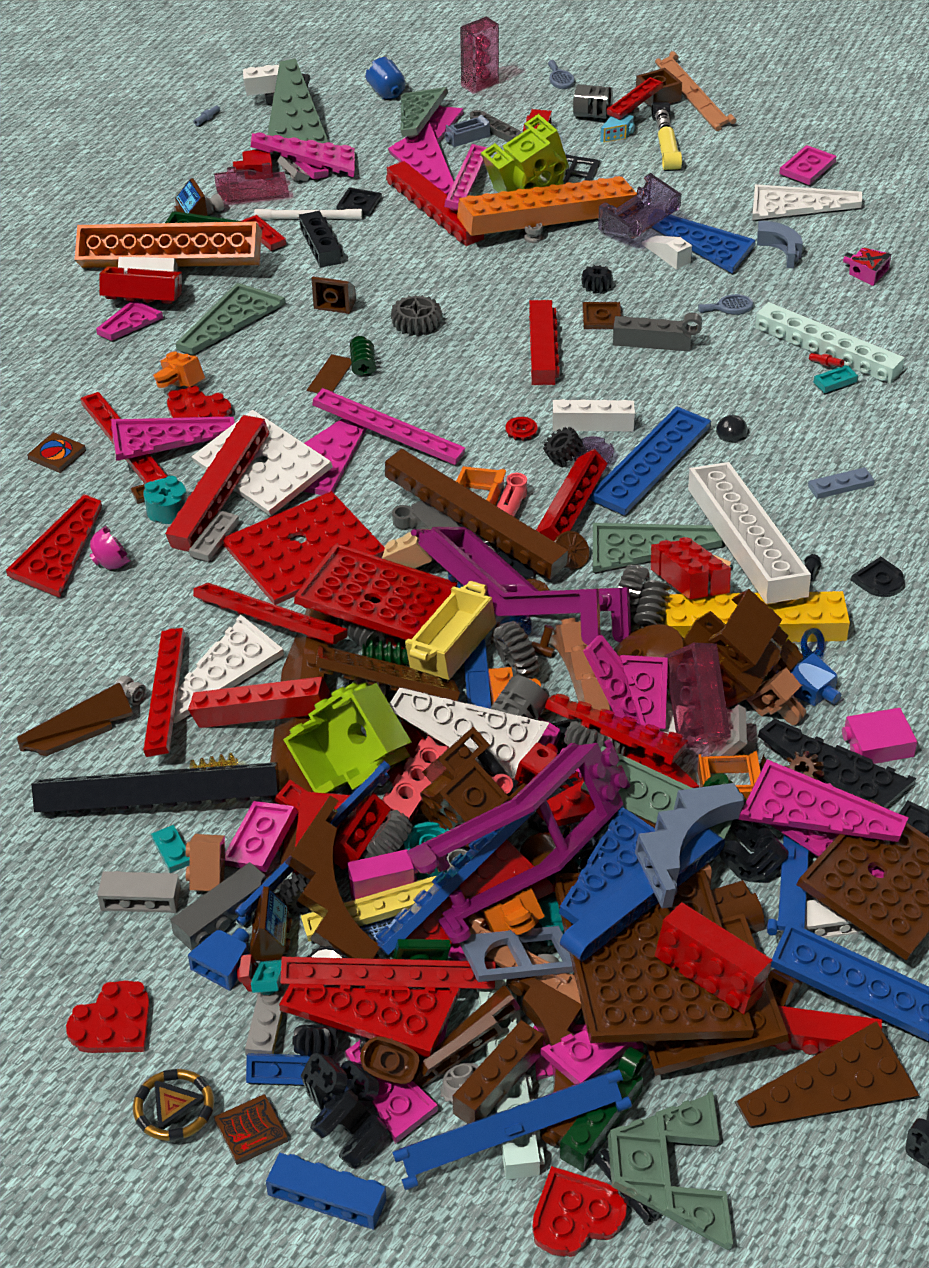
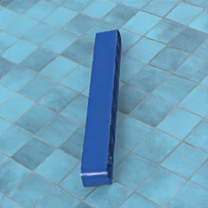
(634, 900)

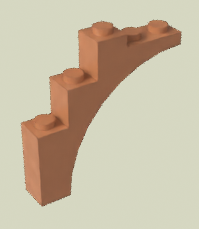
(570, 646)

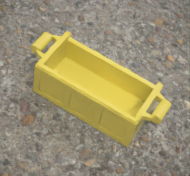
(452, 631)

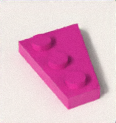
(647, 687)

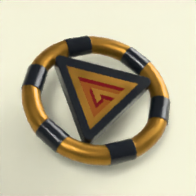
(173, 1104)

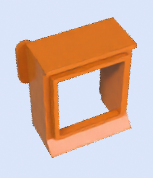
(483, 479)
(730, 764)

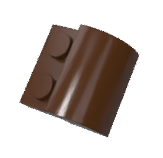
(737, 899)

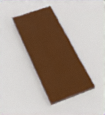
(330, 374)

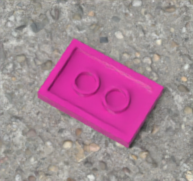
(807, 164)
(260, 835)

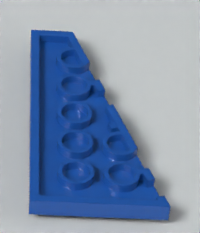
(608, 867)

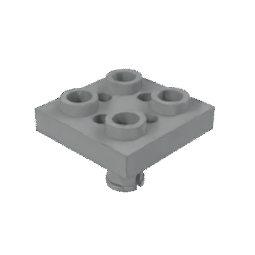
(738, 733)

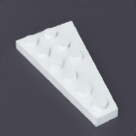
(788, 201)
(228, 663)
(448, 720)

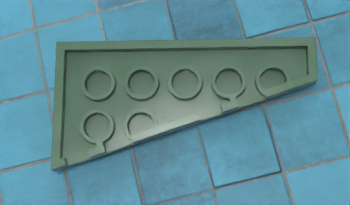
(418, 108)
(630, 544)

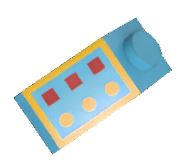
(617, 129)

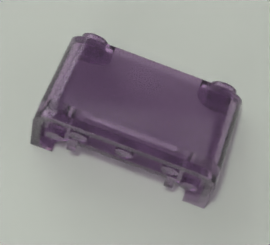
(647, 208)

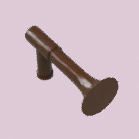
(541, 648)

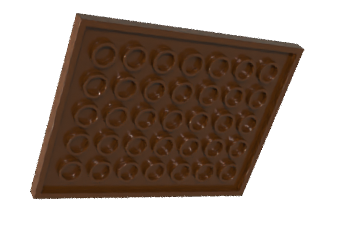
(637, 996)

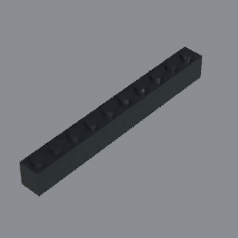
(156, 787)

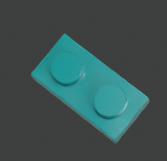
(835, 379)
(171, 848)
(267, 977)

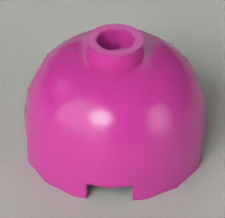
(107, 550)

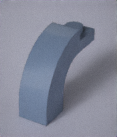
(781, 237)

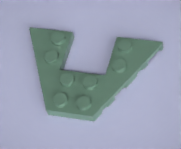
(642, 1167)

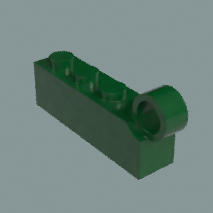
(592, 1128)

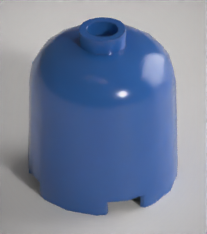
(386, 78)

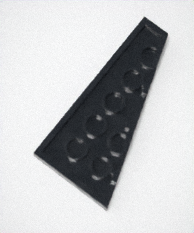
(841, 766)

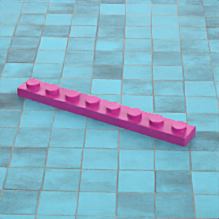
(466, 177)
(389, 426)

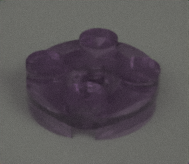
(601, 447)

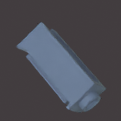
(467, 131)

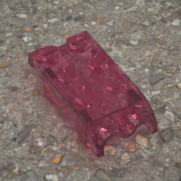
(250, 184)

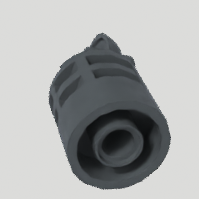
(593, 102)
(521, 698)

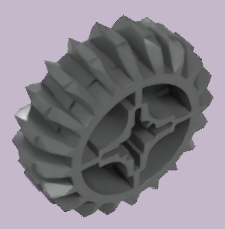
(416, 314)
(634, 577)
(516, 649)
(583, 735)
(389, 835)

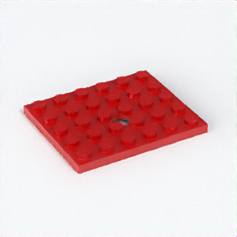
(285, 565)
(351, 578)

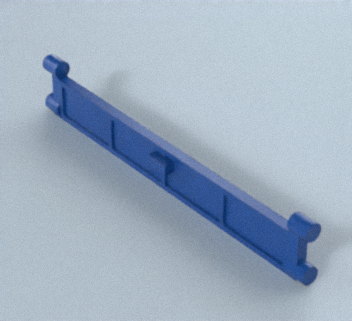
(476, 672)
(377, 778)
(792, 897)
(510, 1124)

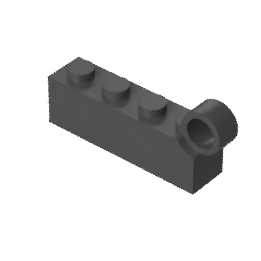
(656, 332)
(420, 516)
(217, 907)

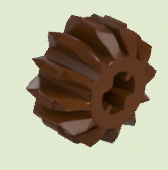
(811, 763)

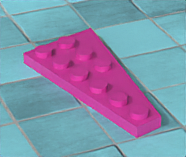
(308, 151)
(425, 157)
(154, 435)
(806, 803)

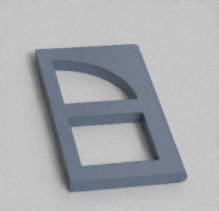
(480, 944)

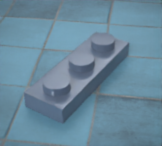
(841, 483)

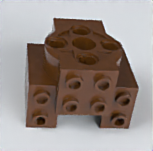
(746, 644)
(460, 785)

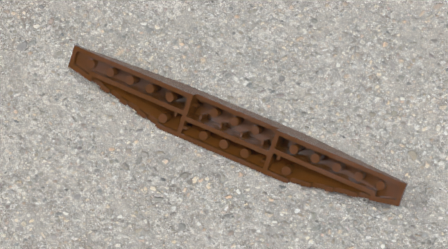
(298, 665)

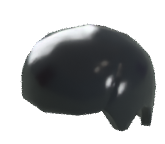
(732, 428)

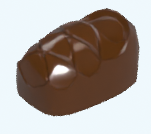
(389, 1060)

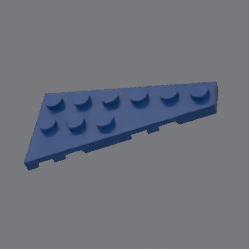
(714, 244)

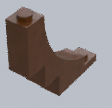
(314, 860)
(555, 1018)

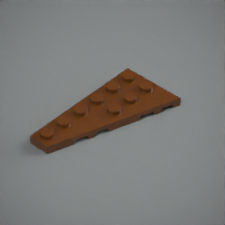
(842, 1077)

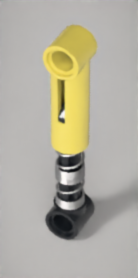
(670, 154)

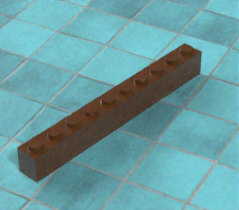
(476, 513)

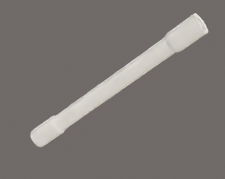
(347, 214)

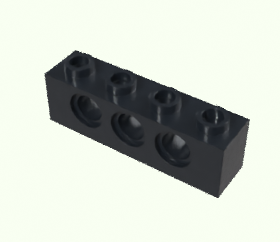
(320, 239)

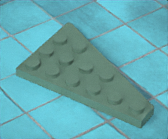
(293, 108)

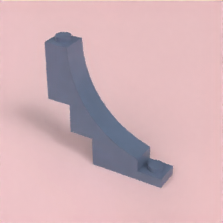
(674, 829)

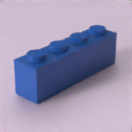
(326, 1190)

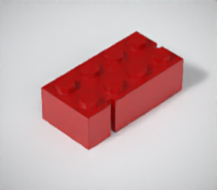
(140, 284)
(690, 568)
(713, 958)

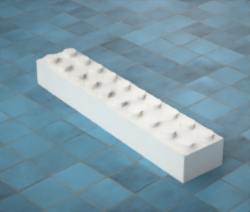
(749, 533)

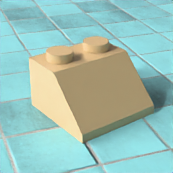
(406, 551)

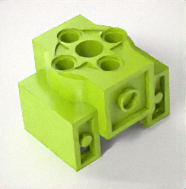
(527, 160)
(332, 744)

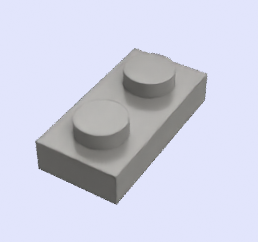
(293, 169)

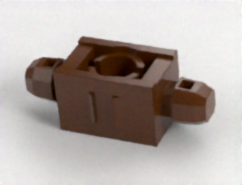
(789, 658)

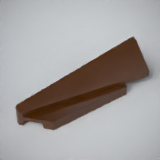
(77, 723)
(468, 1037)

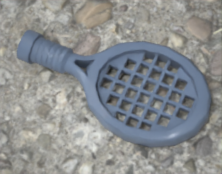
(560, 78)
(741, 308)

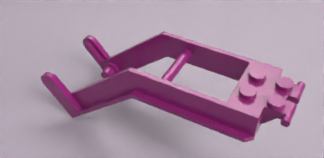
(473, 560)
(603, 782)

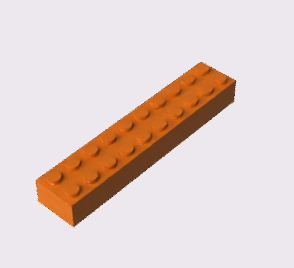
(541, 205)
(185, 242)

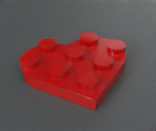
(193, 403)
(114, 1022)
(575, 1210)

